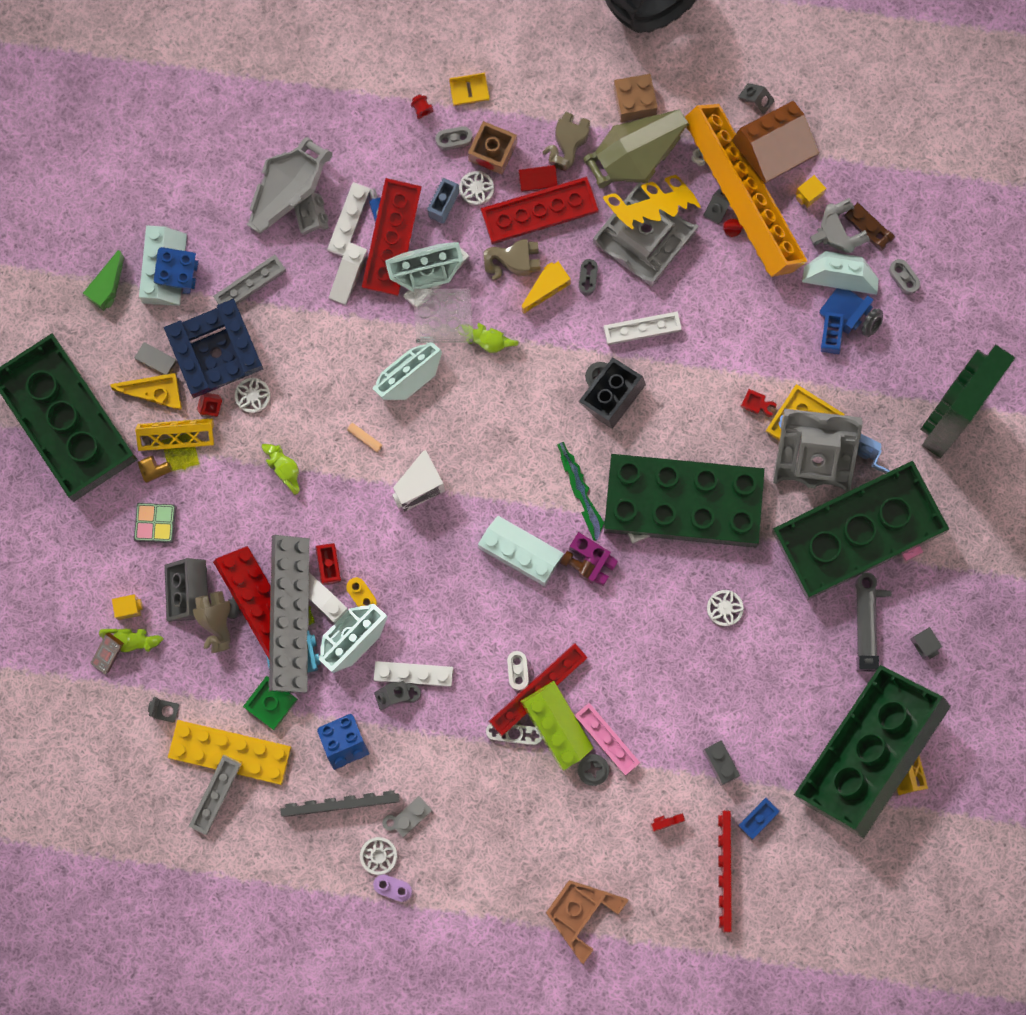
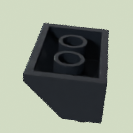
(612, 392)

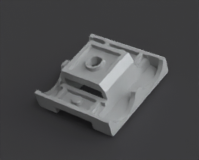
(634, 246)
(823, 436)

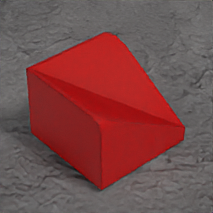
(209, 404)

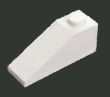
(348, 273)
(325, 600)

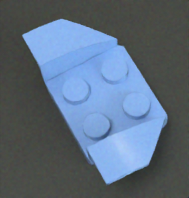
(870, 449)

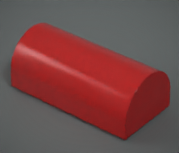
(328, 564)

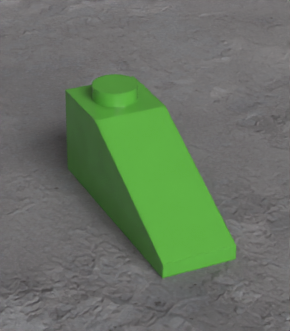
(104, 286)

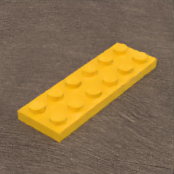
(207, 745)

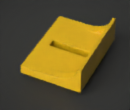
(478, 88)

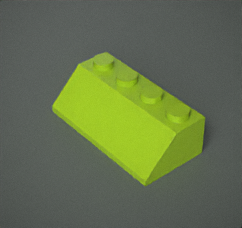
(557, 725)

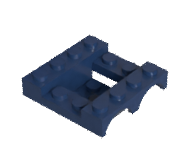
(197, 365)

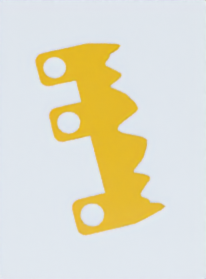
(650, 207)

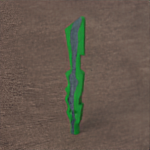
(591, 516)

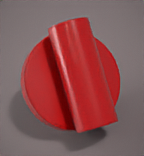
(732, 227)

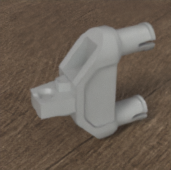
(832, 231)

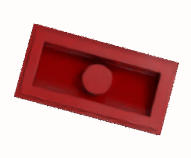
(537, 178)

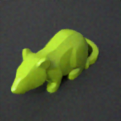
(491, 340)
(285, 467)
(133, 640)

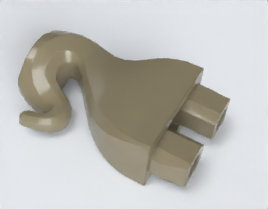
(569, 138)
(513, 258)
(214, 619)

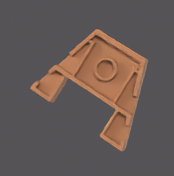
(573, 910)

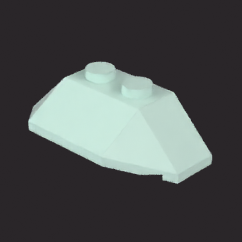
(425, 266)
(841, 272)
(408, 372)
(351, 636)

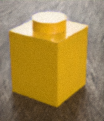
(810, 191)
(127, 607)

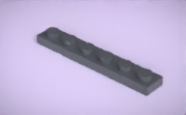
(332, 805)

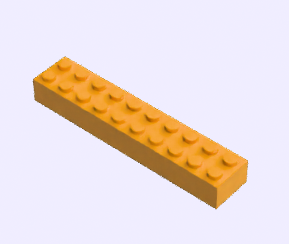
(745, 191)

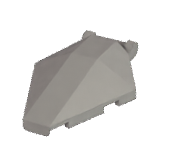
(286, 183)

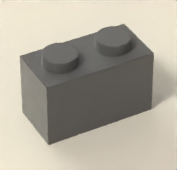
(721, 763)

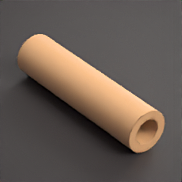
(364, 437)

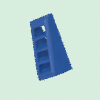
(832, 348)

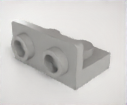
(311, 214)

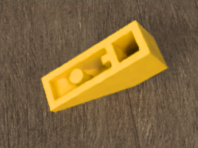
(548, 284)

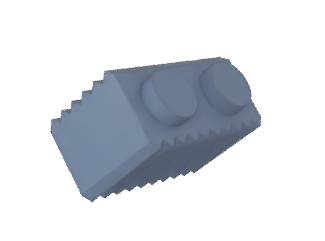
(443, 200)

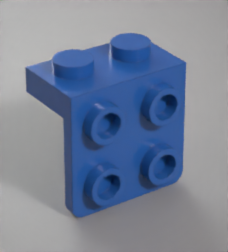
(176, 269)
(851, 305)
(342, 741)

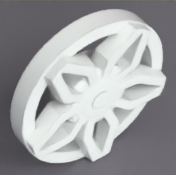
(476, 188)
(252, 395)
(725, 608)
(378, 855)

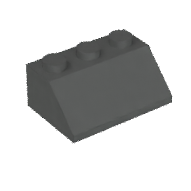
(183, 583)

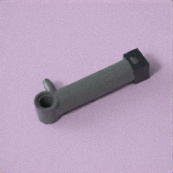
(866, 623)

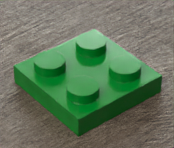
(269, 705)

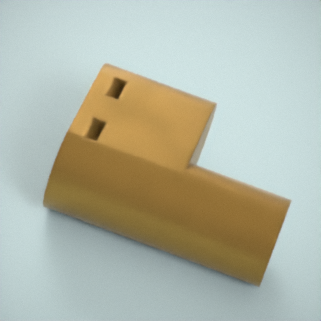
(150, 470)

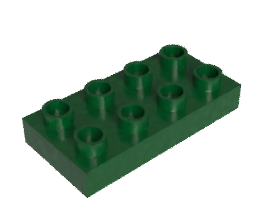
(965, 398)
(63, 418)
(684, 500)
(860, 530)
(872, 751)

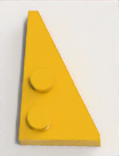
(156, 389)

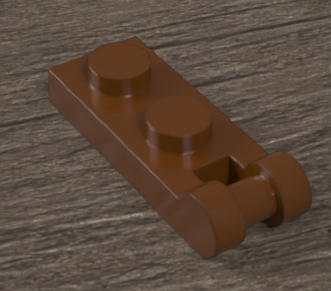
(863, 220)

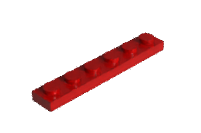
(556, 672)
(724, 880)

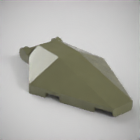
(636, 148)

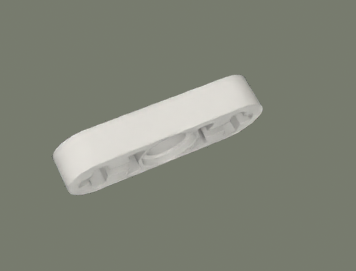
(529, 729)

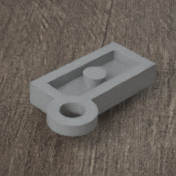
(409, 817)

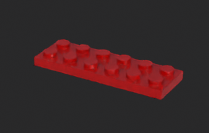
(539, 210)
(391, 233)
(249, 591)

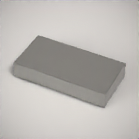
(155, 359)

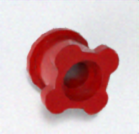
(421, 106)

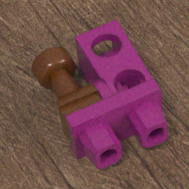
(594, 559)

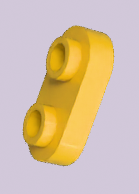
(362, 593)

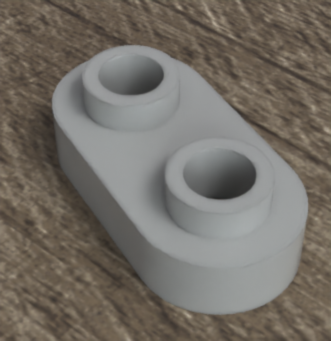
(453, 136)
(906, 276)

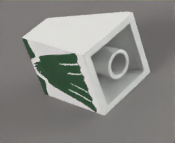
(418, 483)

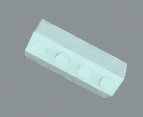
(154, 239)
(520, 550)

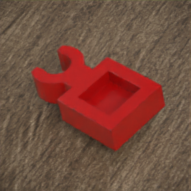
(755, 402)
(661, 822)

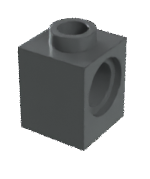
(926, 643)

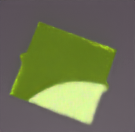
(181, 457)

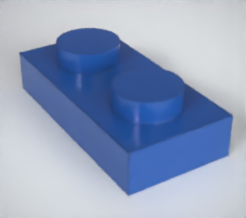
(758, 818)

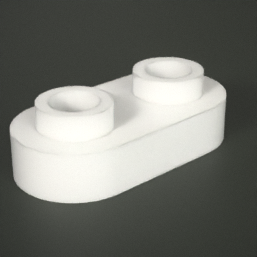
(516, 671)

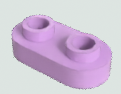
(392, 888)

